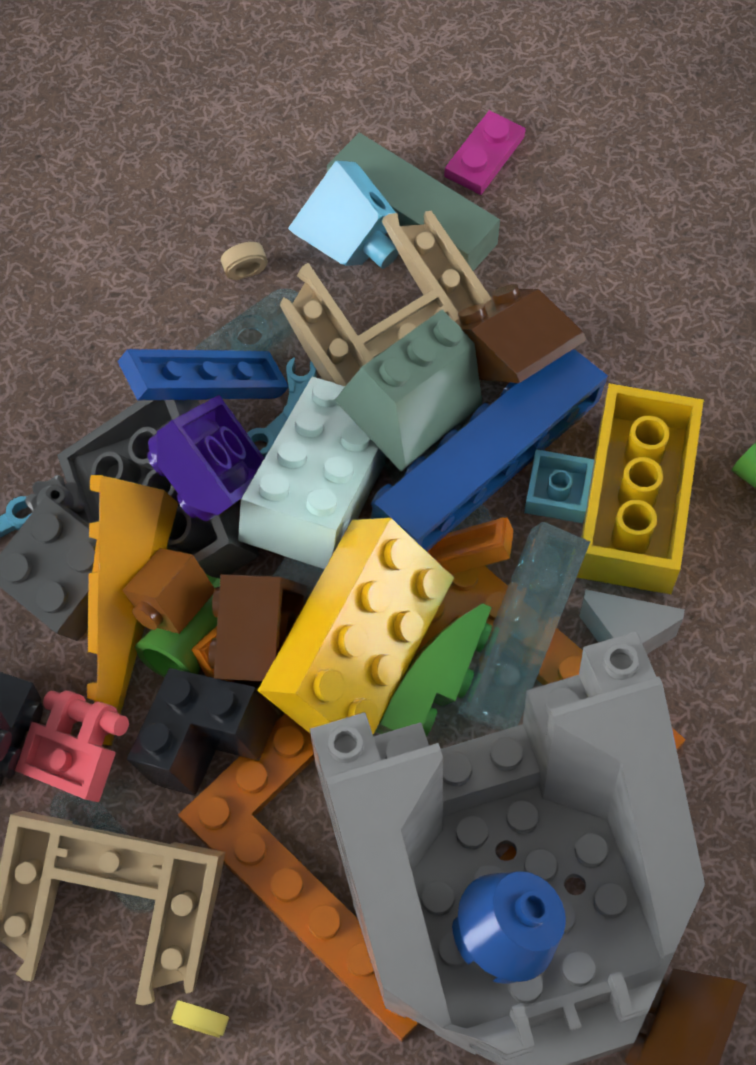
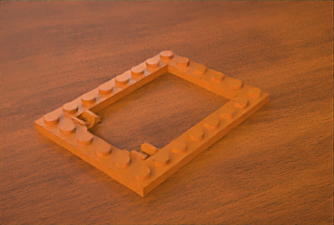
(227, 822)

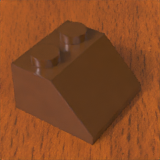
(518, 333)
(252, 624)
(688, 1021)

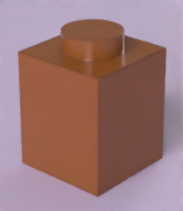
(168, 591)

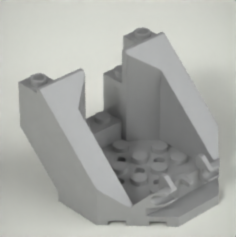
(578, 794)

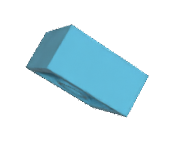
(559, 486)

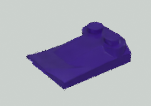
(205, 458)

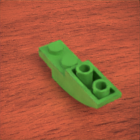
(438, 672)

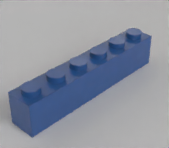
(490, 449)

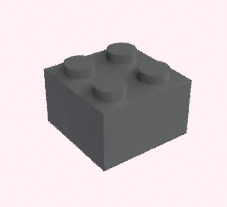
(50, 568)

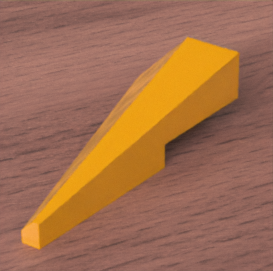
(129, 531)

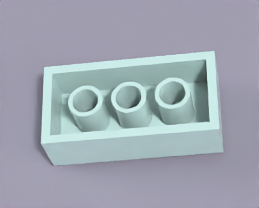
(311, 480)

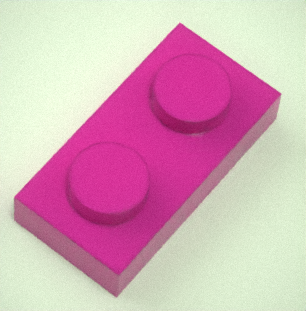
(484, 152)

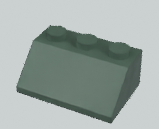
(415, 390)

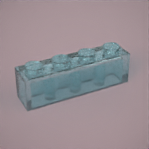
(524, 627)

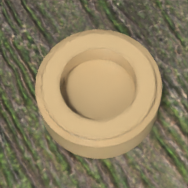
(244, 260)

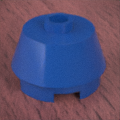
(509, 925)

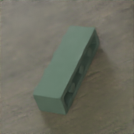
(414, 192)

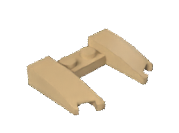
(437, 270)
(175, 875)

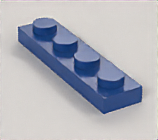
(202, 374)

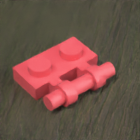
(68, 761)

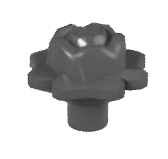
(55, 488)

